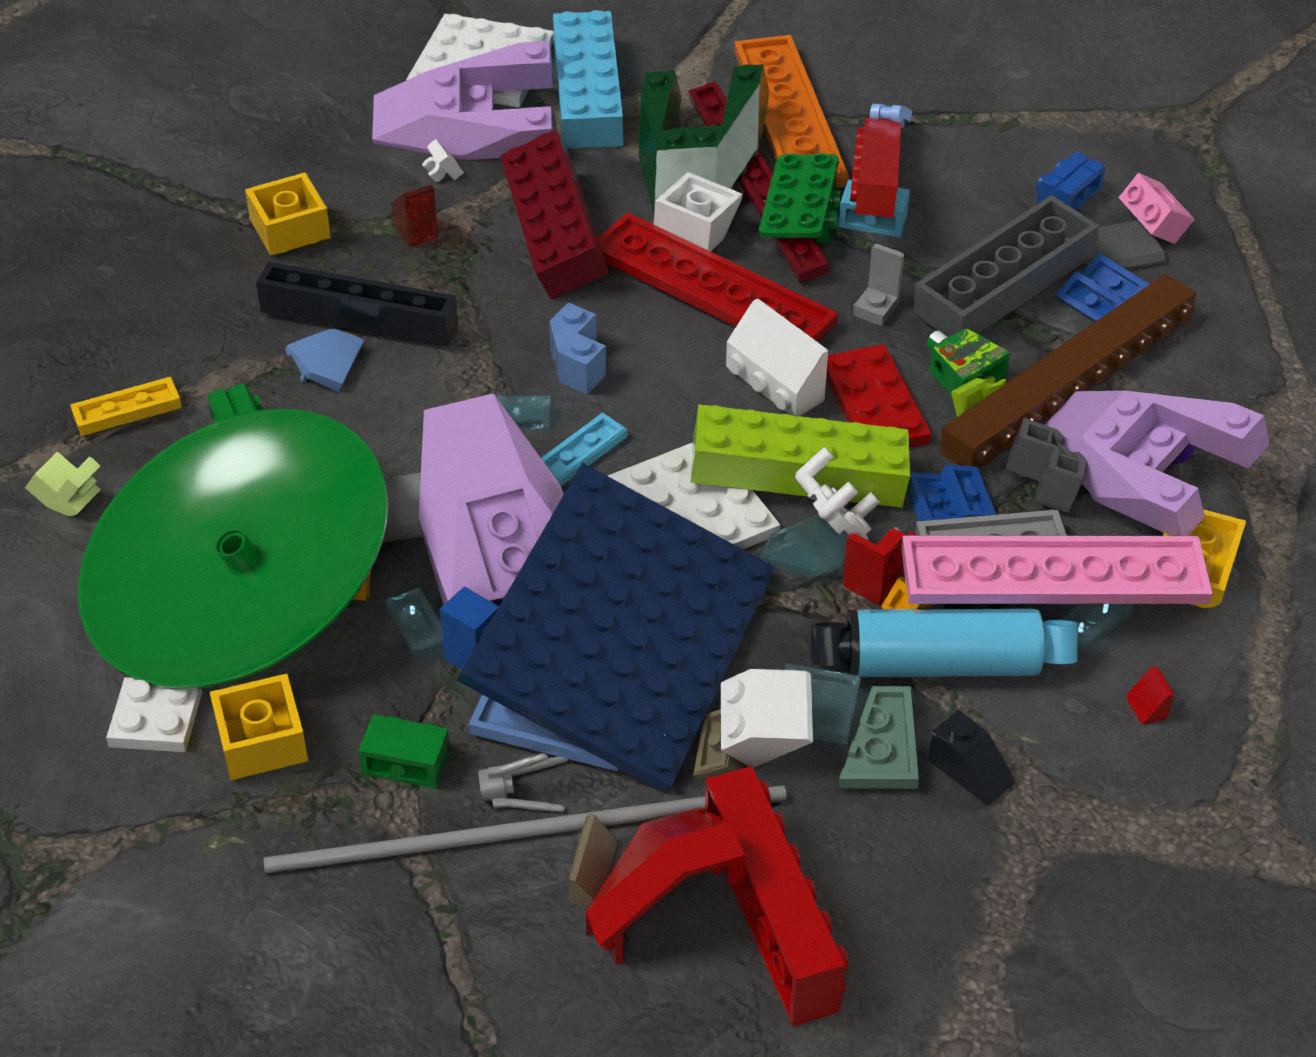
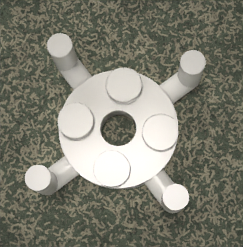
(831, 502)

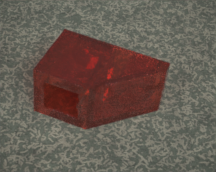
(416, 216)

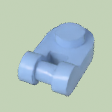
(895, 114)

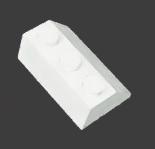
(778, 359)

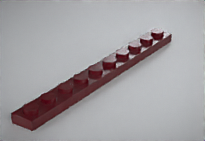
(800, 253)

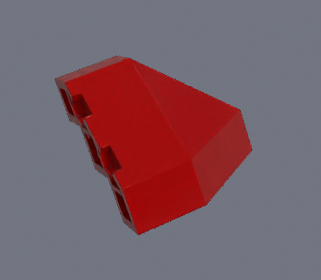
(657, 862)

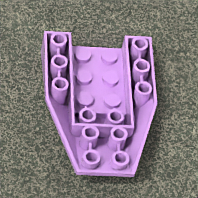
(480, 497)

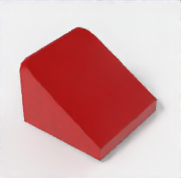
(1151, 697)

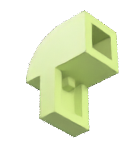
(63, 485)

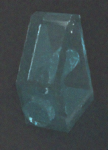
(806, 548)

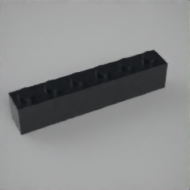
(358, 304)

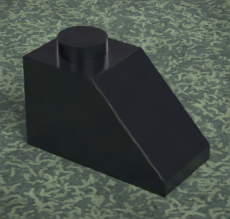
(970, 757)

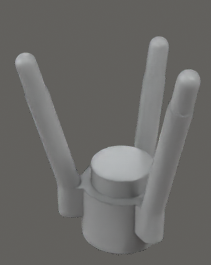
(498, 782)

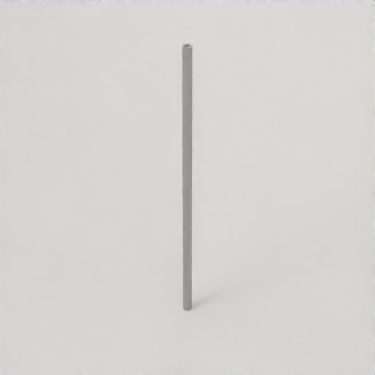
(487, 834)

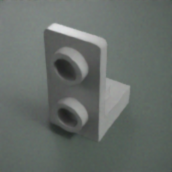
(883, 286)

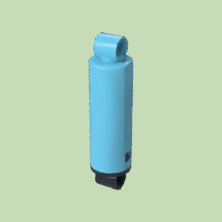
(944, 642)

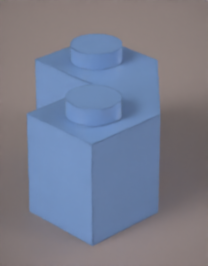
(575, 348)

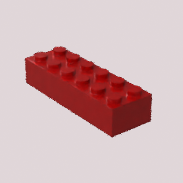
(780, 901)

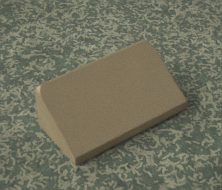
(710, 758)
(591, 862)

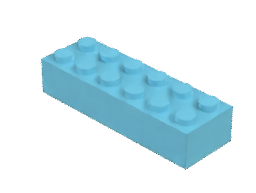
(587, 80)

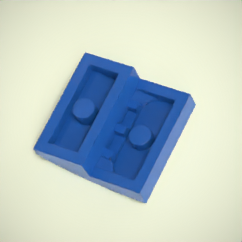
(1100, 288)
(949, 495)

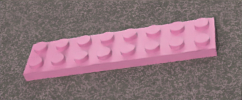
(1055, 570)

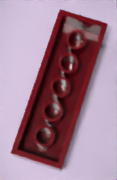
(553, 214)

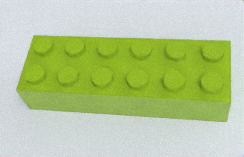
(768, 449)

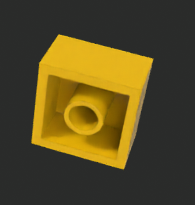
(288, 213)
(259, 726)

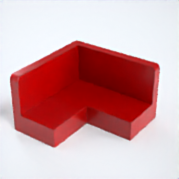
(873, 568)

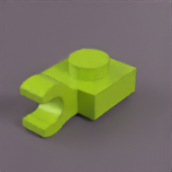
(973, 392)

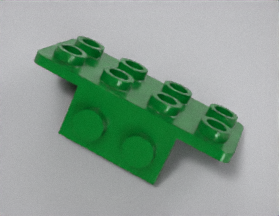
(802, 198)

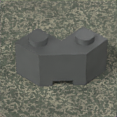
(1042, 456)

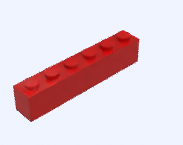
(876, 168)

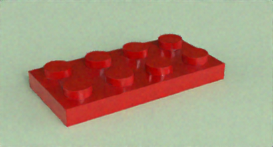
(874, 392)

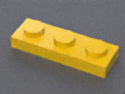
(125, 406)

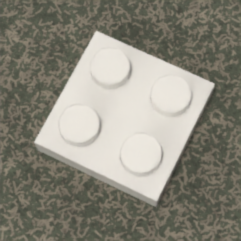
(153, 717)

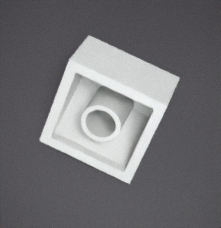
(697, 210)
(765, 714)

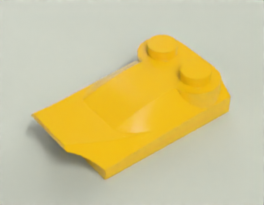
(1219, 543)

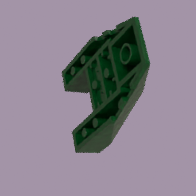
(705, 151)

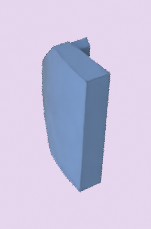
(325, 357)

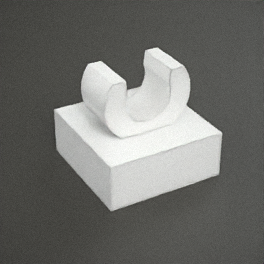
(441, 163)

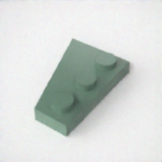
(884, 743)

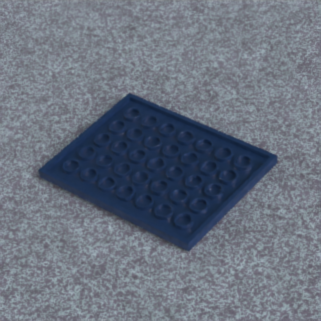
(619, 627)

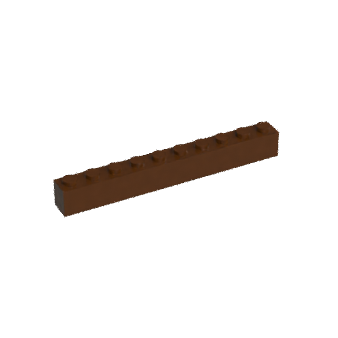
(1073, 367)

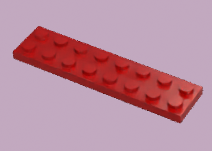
(705, 277)

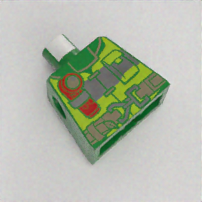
(964, 358)

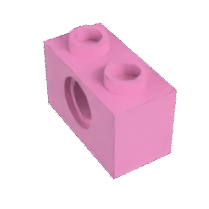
(1156, 208)

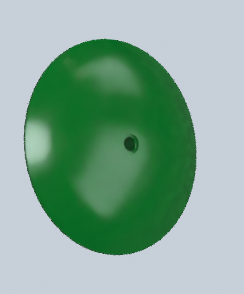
(232, 548)

